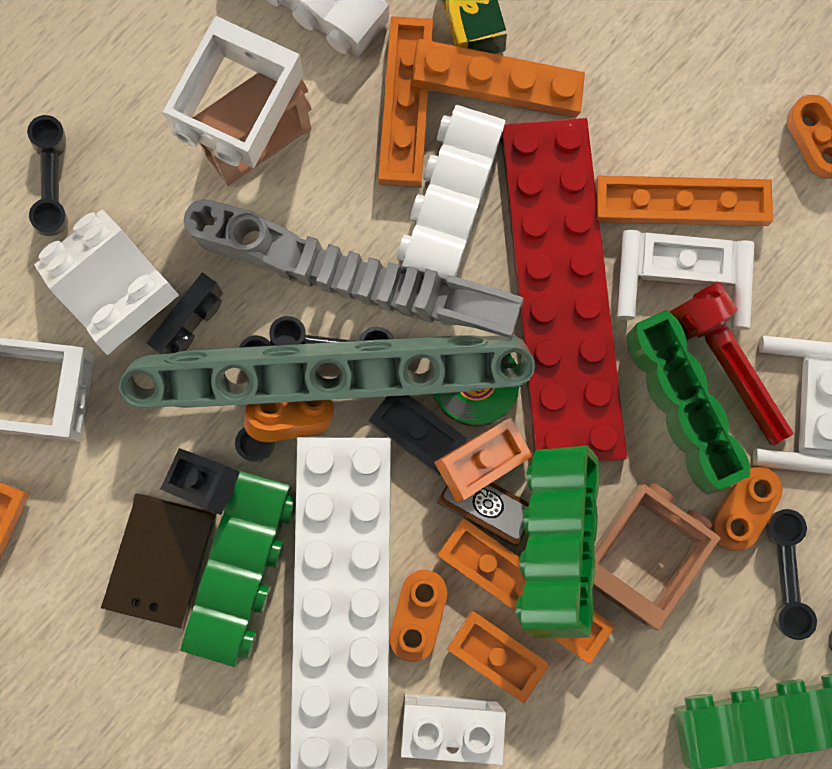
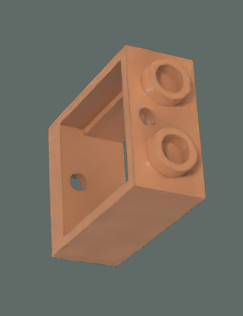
(238, 112)
(690, 524)

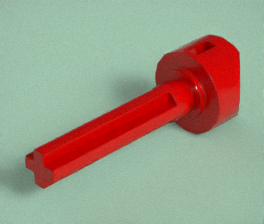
(707, 318)

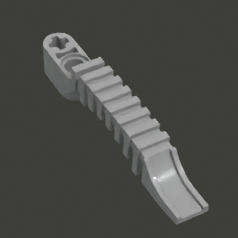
(288, 255)

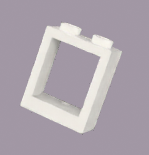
(251, 51)
(72, 389)
(453, 722)

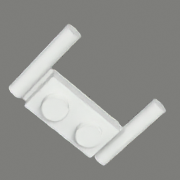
(686, 262)
(815, 411)

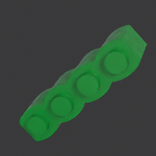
(692, 414)
(560, 543)
(237, 570)
(755, 724)

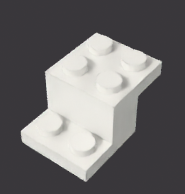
(104, 280)

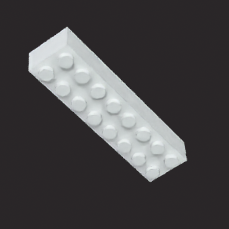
(341, 604)

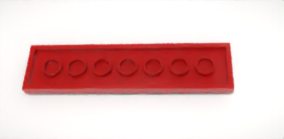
(563, 287)

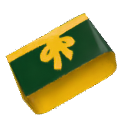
(476, 24)

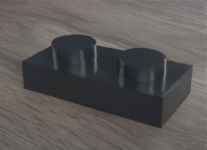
(197, 304)
(416, 429)
(200, 481)

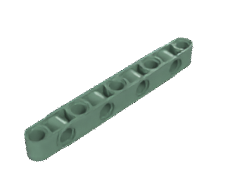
(291, 375)

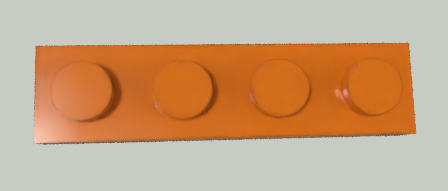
(497, 78)
(403, 106)
(684, 200)
(499, 574)

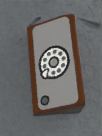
(491, 510)

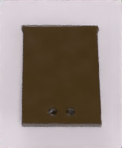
(158, 561)

